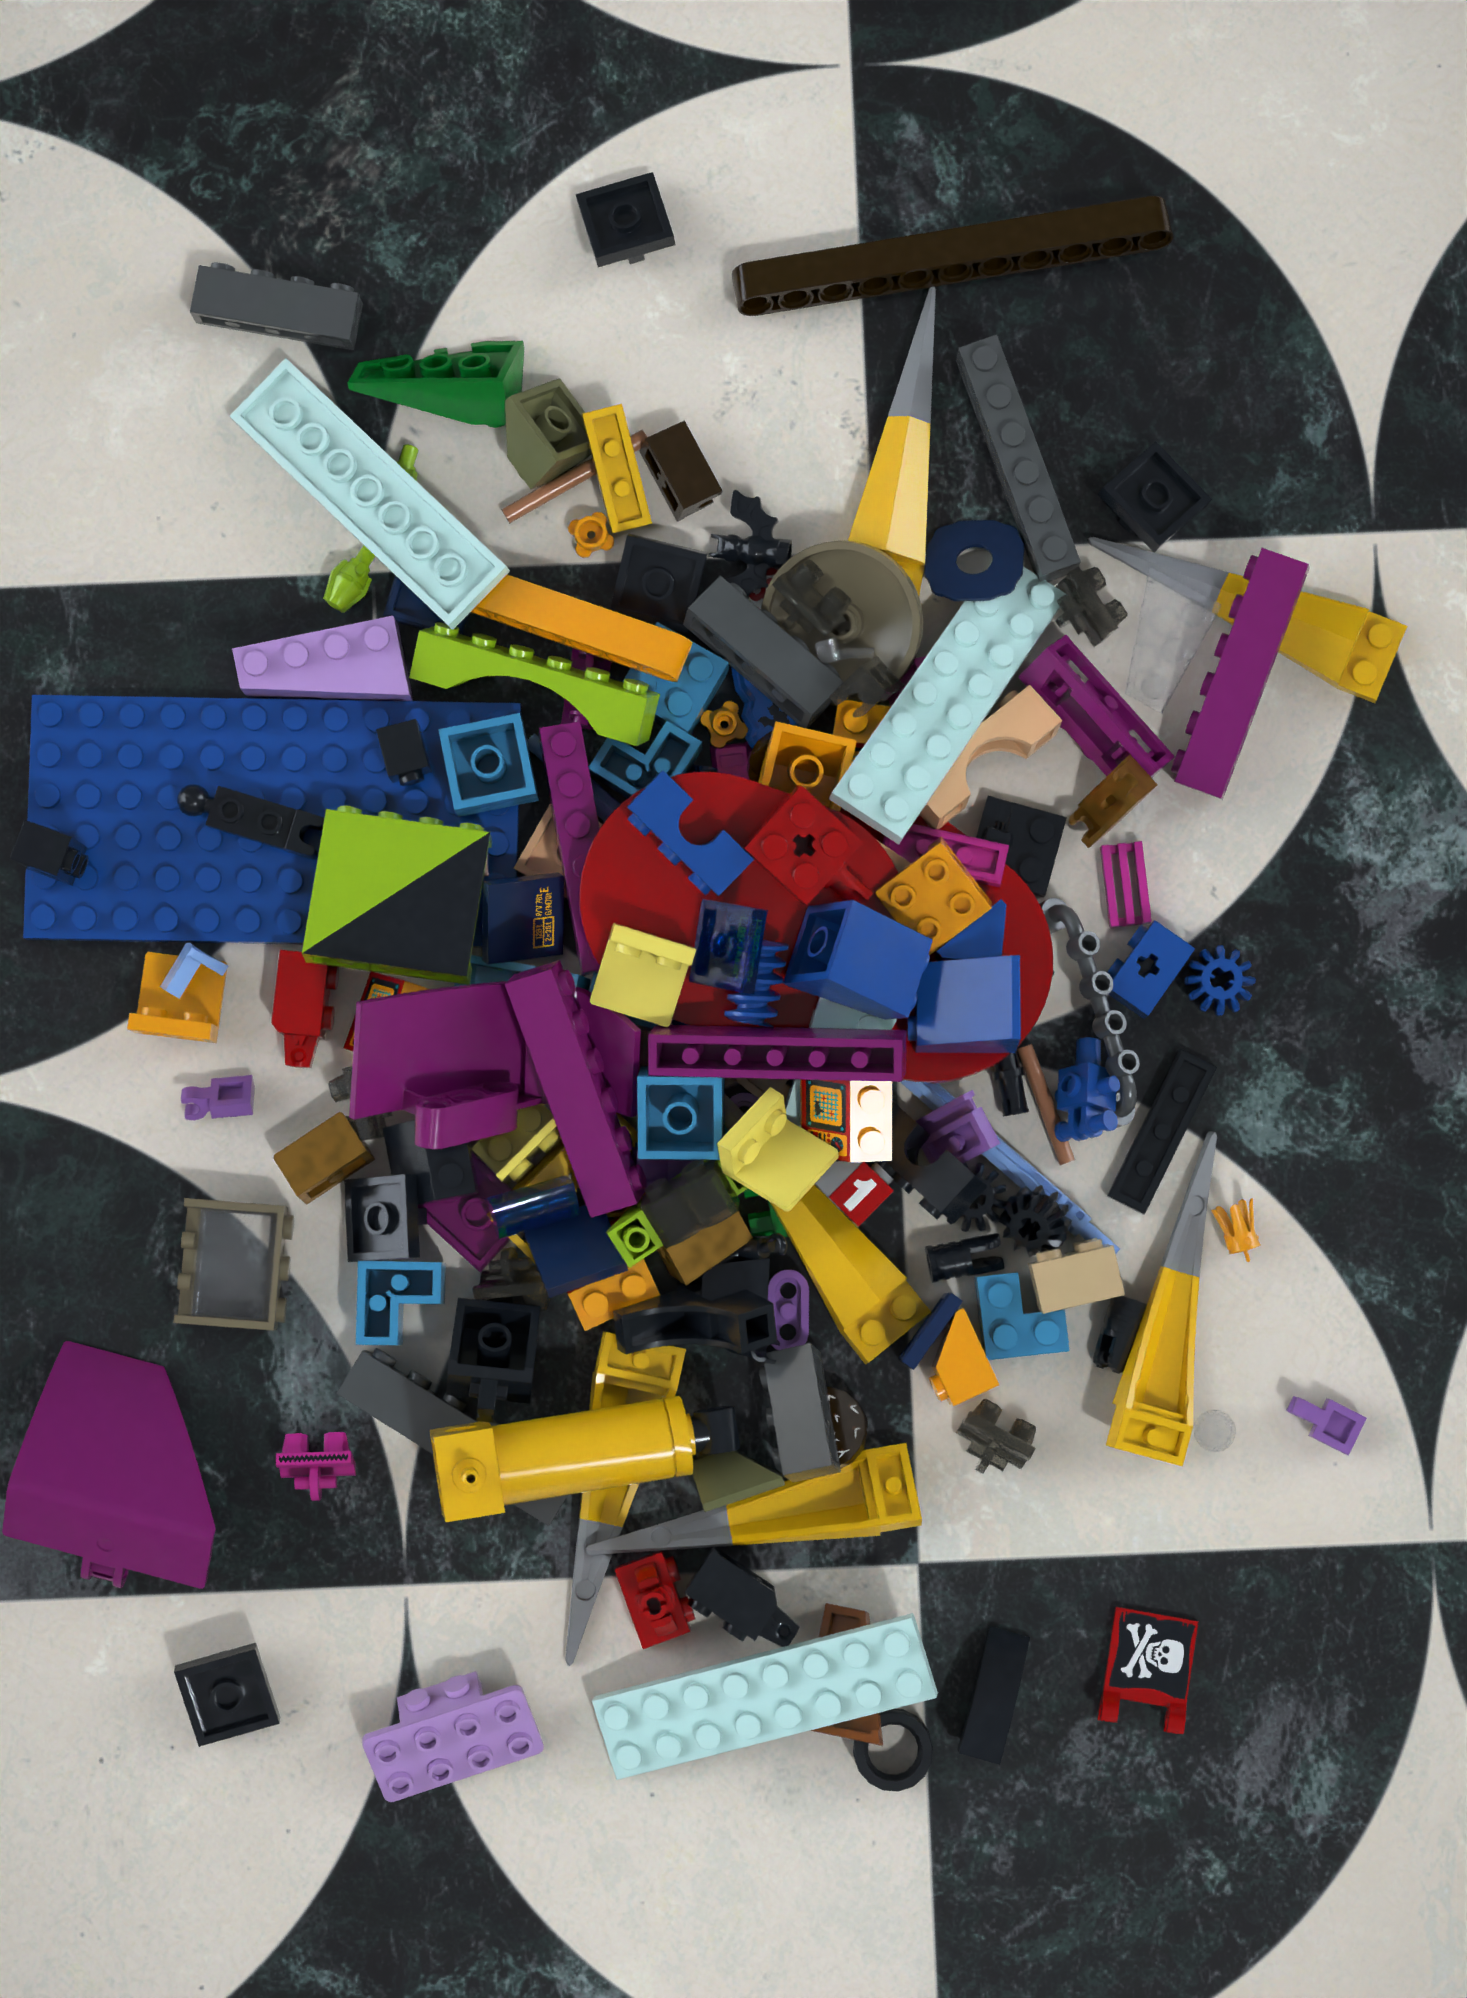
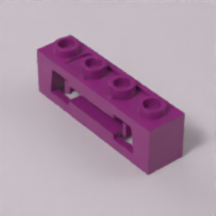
(1093, 711)

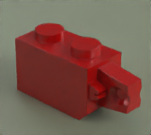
(303, 1006)

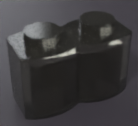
(689, 1202)

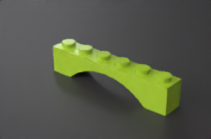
(612, 707)

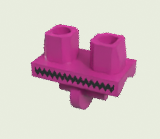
(315, 1469)

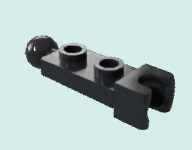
(252, 818)

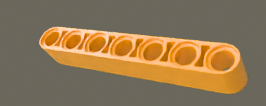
(586, 627)

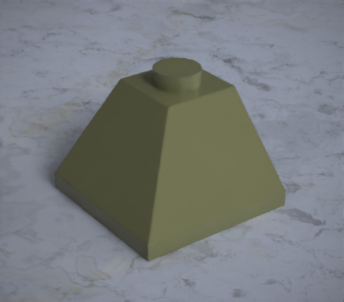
(545, 433)
(731, 1478)

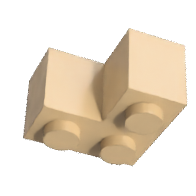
(1077, 1277)

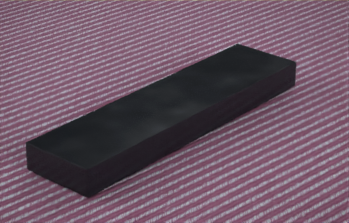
(1161, 1131)

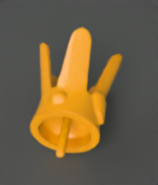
(1240, 1235)

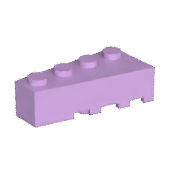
(328, 664)

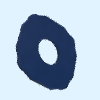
(996, 581)

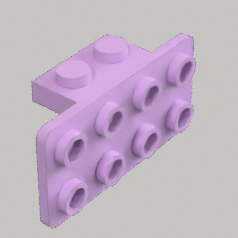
(450, 1735)

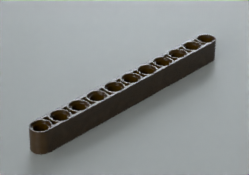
(952, 256)

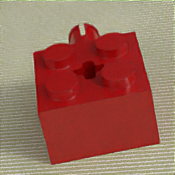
(825, 864)

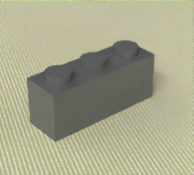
(800, 1413)

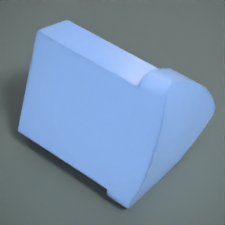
(185, 968)

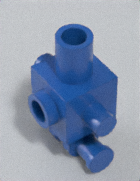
(1086, 1095)

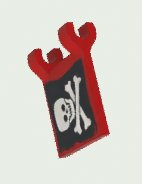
(1149, 1665)

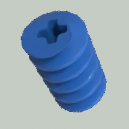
(754, 1007)

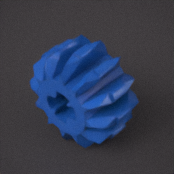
(1220, 966)

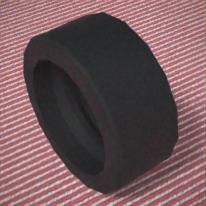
(916, 1772)

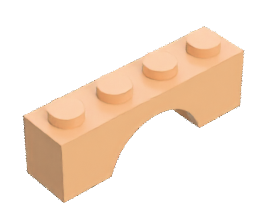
(1017, 727)

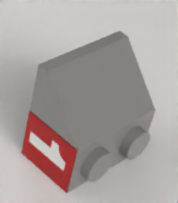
(855, 1188)

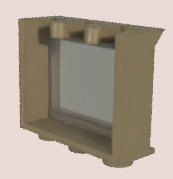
(234, 1264)

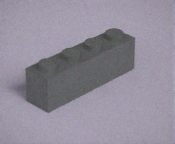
(276, 306)
(762, 651)

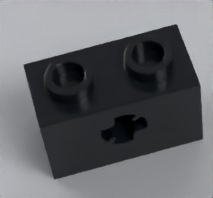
(50, 853)

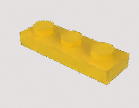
(616, 468)

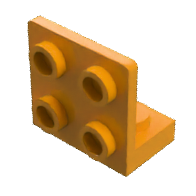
(935, 895)
(189, 1018)

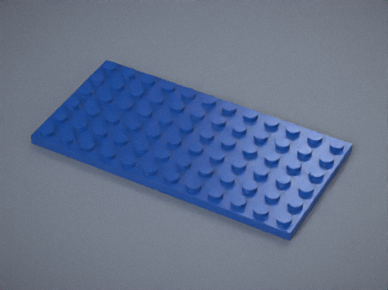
(153, 874)

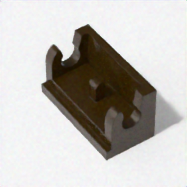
(680, 470)

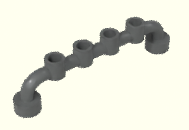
(1095, 987)

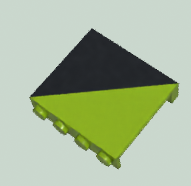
(396, 895)

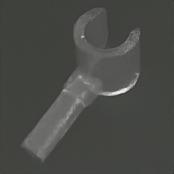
(829, 651)

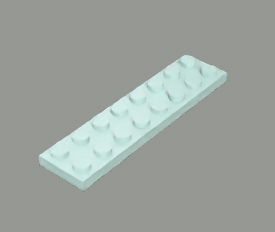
(370, 494)
(944, 706)
(765, 1696)

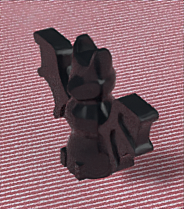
(757, 551)

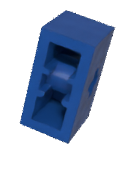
(1169, 956)

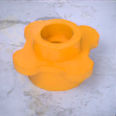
(596, 524)
(720, 735)

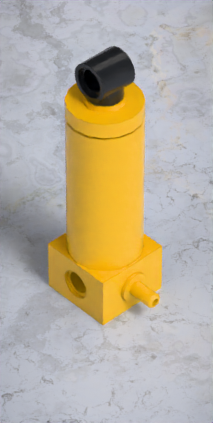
(573, 1453)

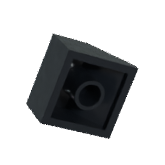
(439, 1172)

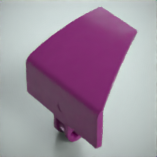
(111, 1472)

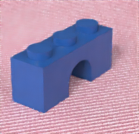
(659, 811)

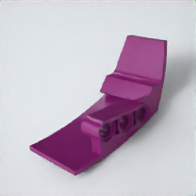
(464, 1061)

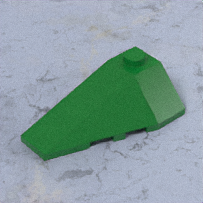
(455, 386)

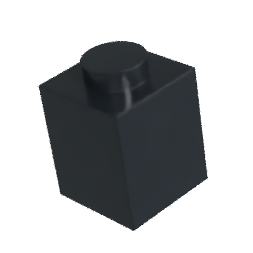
(404, 752)

